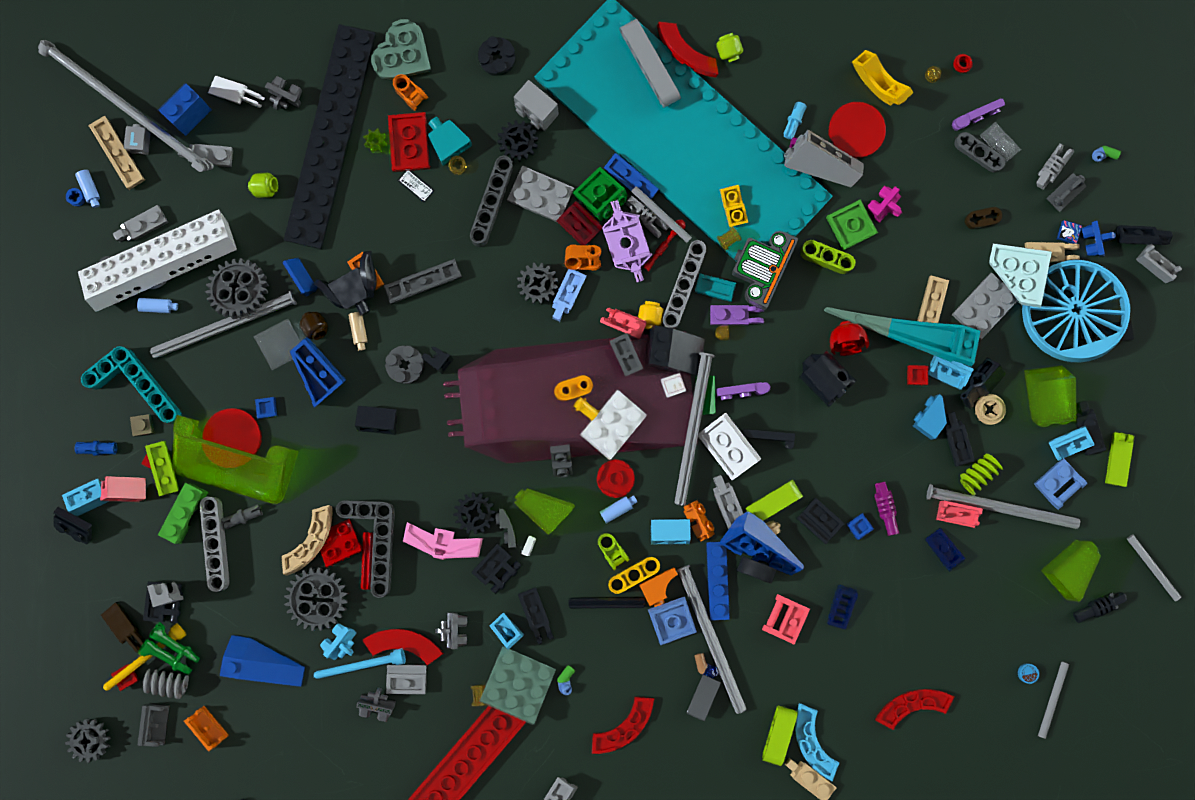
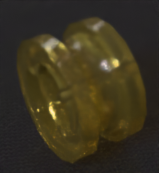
(460, 160)

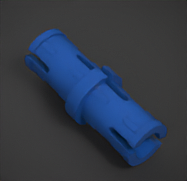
(95, 448)

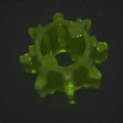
(375, 134)

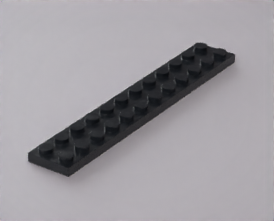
(330, 137)

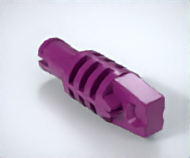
(886, 508)

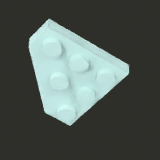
(1022, 271)

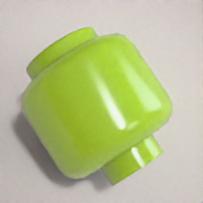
(729, 47)
(263, 185)

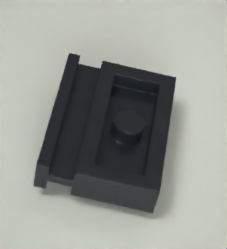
(820, 520)
(72, 525)

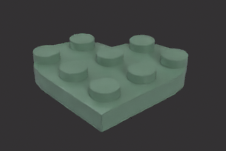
(402, 52)

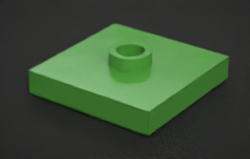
(852, 225)

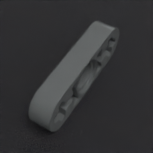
(980, 160)

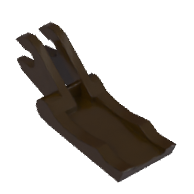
(122, 626)

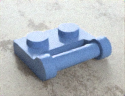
(1055, 479)

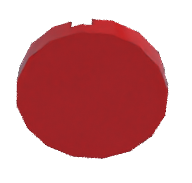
(615, 478)

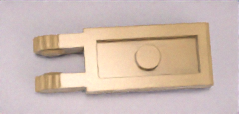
(1057, 250)

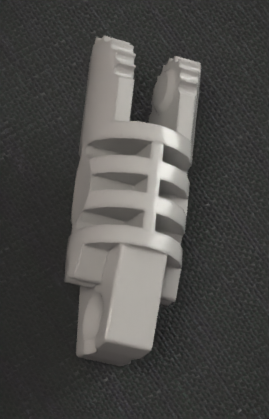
(1053, 166)
(647, 216)

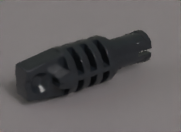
(1100, 606)

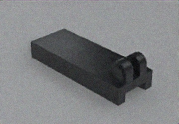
(788, 438)

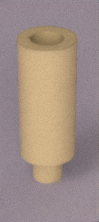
(358, 330)

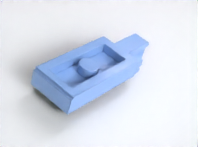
(568, 293)

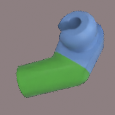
(1105, 151)
(564, 681)

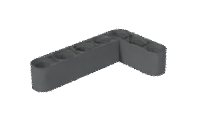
(378, 539)

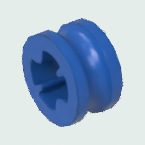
(71, 194)

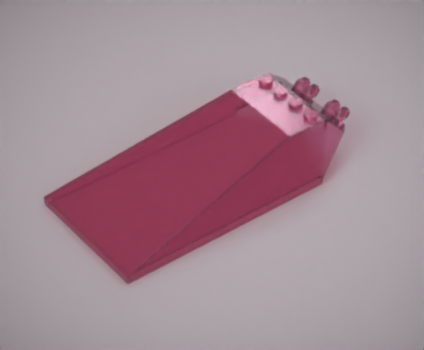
(516, 416)

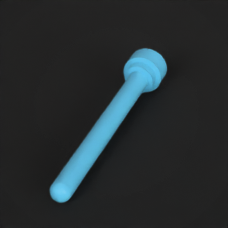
(396, 657)

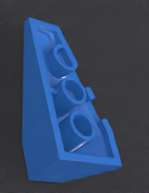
(756, 539)
(255, 662)

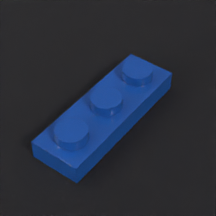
(630, 176)

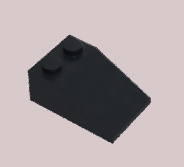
(673, 350)

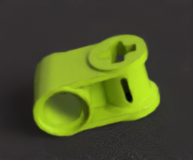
(613, 551)

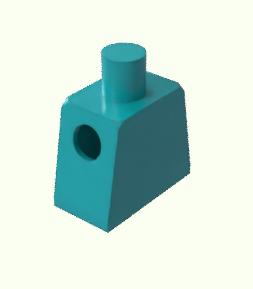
(447, 139)

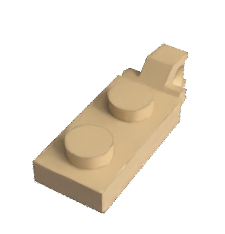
(810, 779)

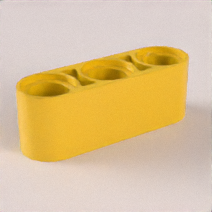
(624, 575)

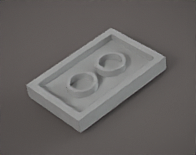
(540, 194)
(985, 305)

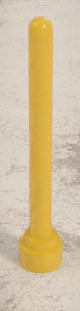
(176, 632)

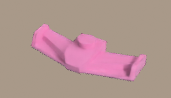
(442, 543)

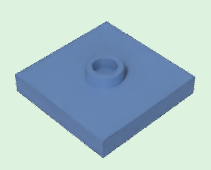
(672, 620)

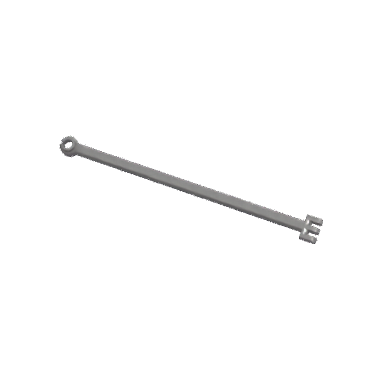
(48, 49)

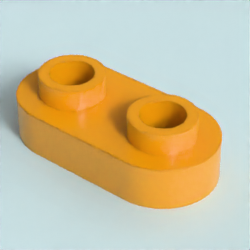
(574, 388)

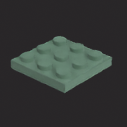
(517, 685)

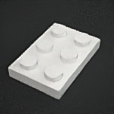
(613, 424)
(729, 446)

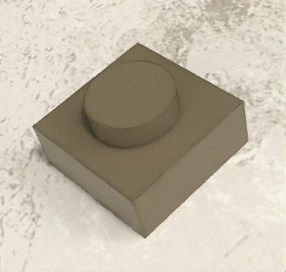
(141, 425)

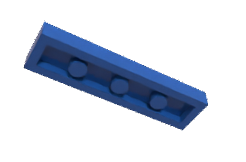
(717, 581)

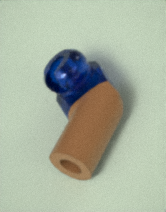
(705, 668)

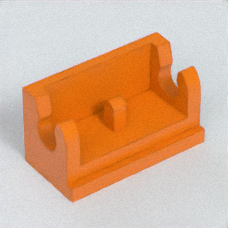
(206, 728)

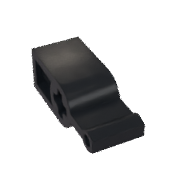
(983, 381)

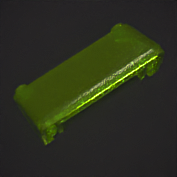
(228, 467)

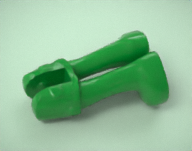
(159, 635)

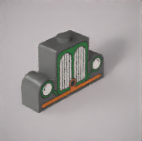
(763, 266)

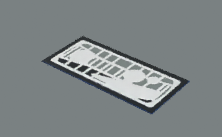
(416, 185)

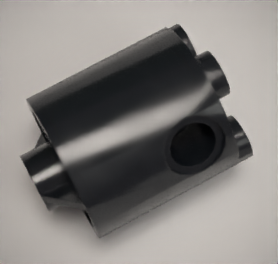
(826, 377)

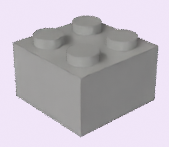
(536, 106)

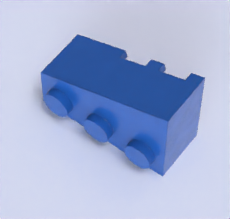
(316, 371)

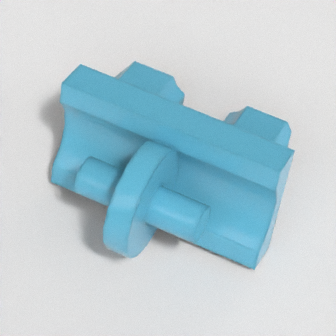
(341, 644)

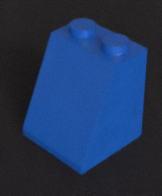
(185, 109)

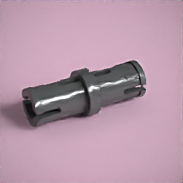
(242, 516)

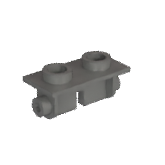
(1067, 191)

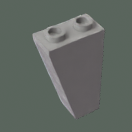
(822, 159)

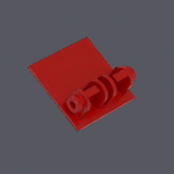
(340, 543)

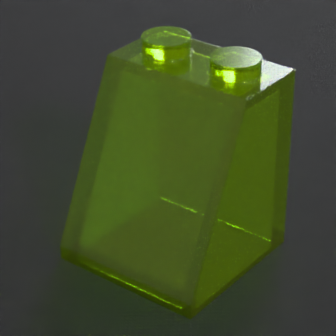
(1051, 395)
(543, 509)
(1073, 569)

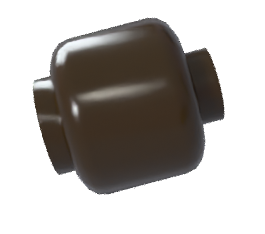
(313, 325)

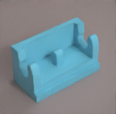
(951, 373)
(1071, 443)
(84, 498)
(670, 531)

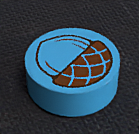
(1028, 673)

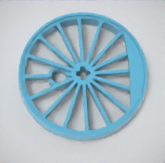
(1091, 350)

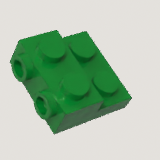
(598, 192)

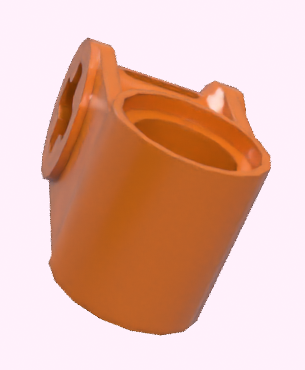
(411, 93)
(580, 257)

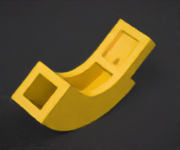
(879, 81)

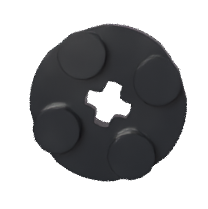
(494, 45)

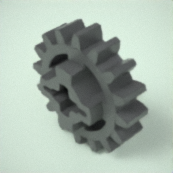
(545, 278)
(87, 747)

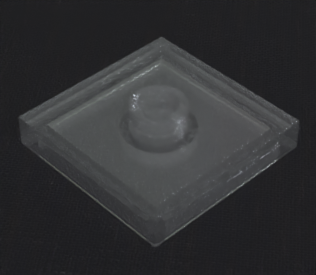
(278, 343)

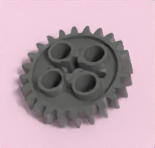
(253, 289)
(315, 616)

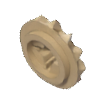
(999, 409)

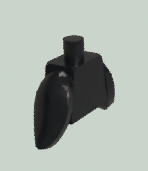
(352, 288)

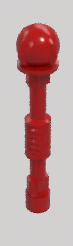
(660, 250)

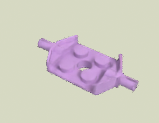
(626, 225)

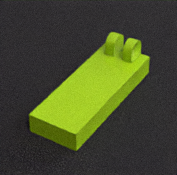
(1119, 459)
(162, 468)

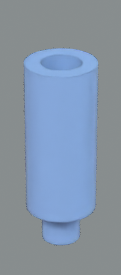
(88, 188)
(156, 305)
(617, 509)

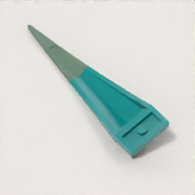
(942, 340)

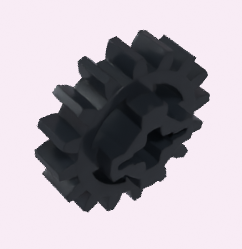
(510, 138)
(482, 516)

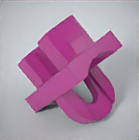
(889, 204)

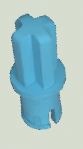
(794, 120)

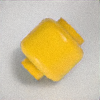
(651, 313)

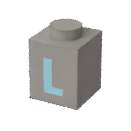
(137, 139)

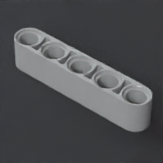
(650, 63)
(688, 277)
(210, 553)

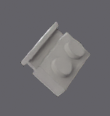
(406, 679)

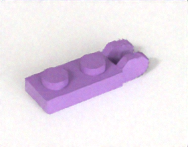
(977, 115)
(733, 315)
(744, 390)

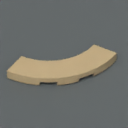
(312, 545)

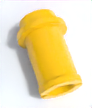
(586, 408)

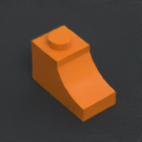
(655, 587)

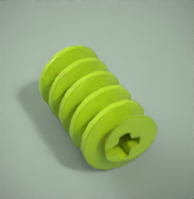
(979, 473)

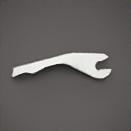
(233, 91)

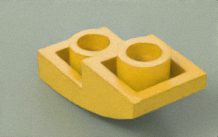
(733, 205)

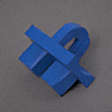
(1093, 231)

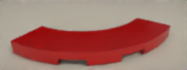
(684, 53)
(404, 639)
(912, 701)
(627, 730)

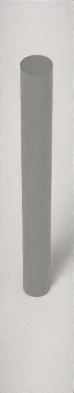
(661, 214)
(1154, 568)
(1053, 700)

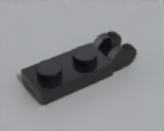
(535, 613)

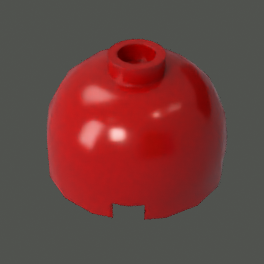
(848, 339)

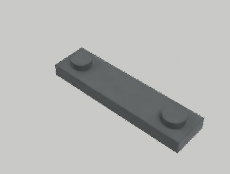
(422, 281)

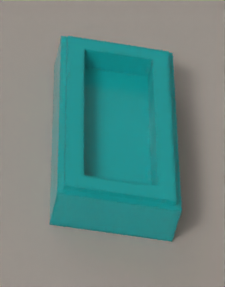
(715, 287)

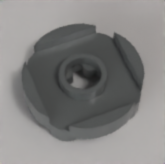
(414, 369)

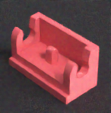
(624, 322)
(123, 489)
(958, 514)

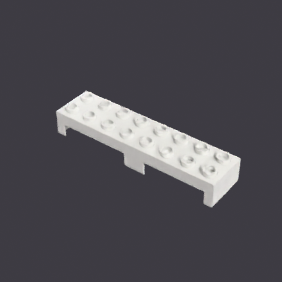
(155, 259)

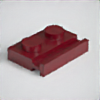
(579, 224)

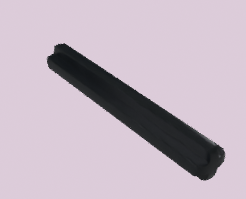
(619, 602)

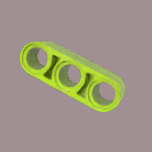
(837, 257)
(775, 501)
(779, 735)

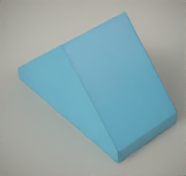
(506, 630)

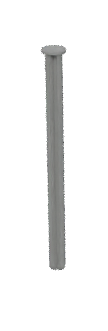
(222, 326)
(693, 428)
(1002, 507)
(711, 639)

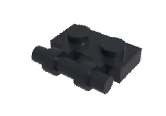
(491, 564)
(158, 613)

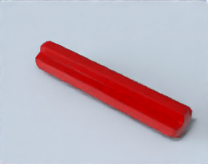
(366, 560)

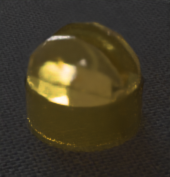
(931, 76)
(722, 332)

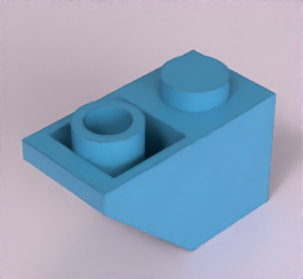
(932, 419)

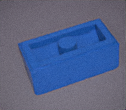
(300, 276)

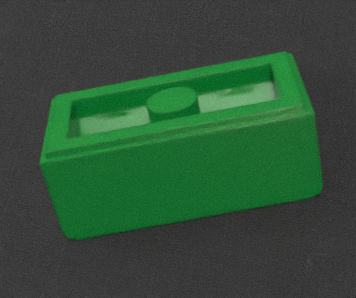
(709, 406)

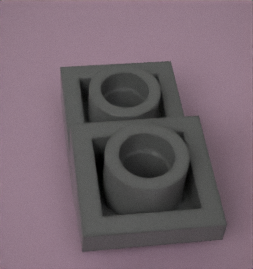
(561, 461)
(505, 522)
(703, 698)

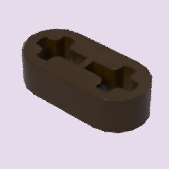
(982, 214)

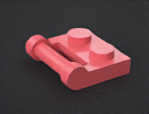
(792, 621)

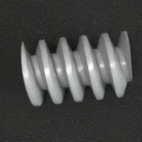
(165, 685)

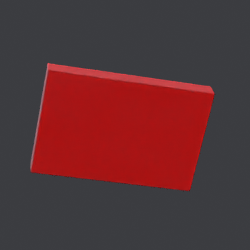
(409, 142)

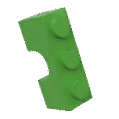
(177, 521)

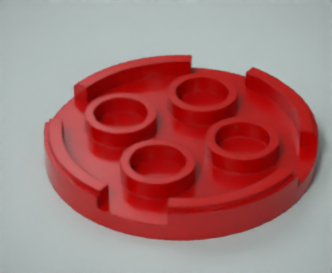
(857, 129)
(234, 429)

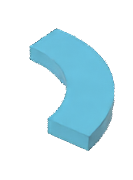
(809, 744)

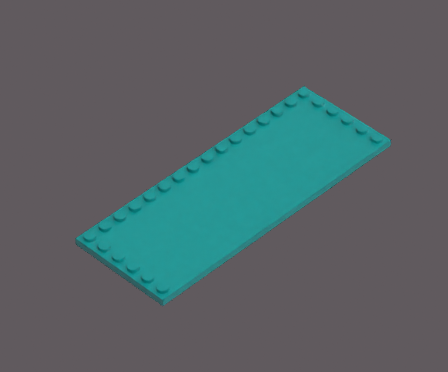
(686, 146)

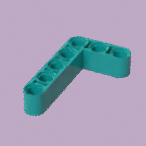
(137, 380)

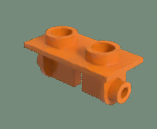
(704, 527)

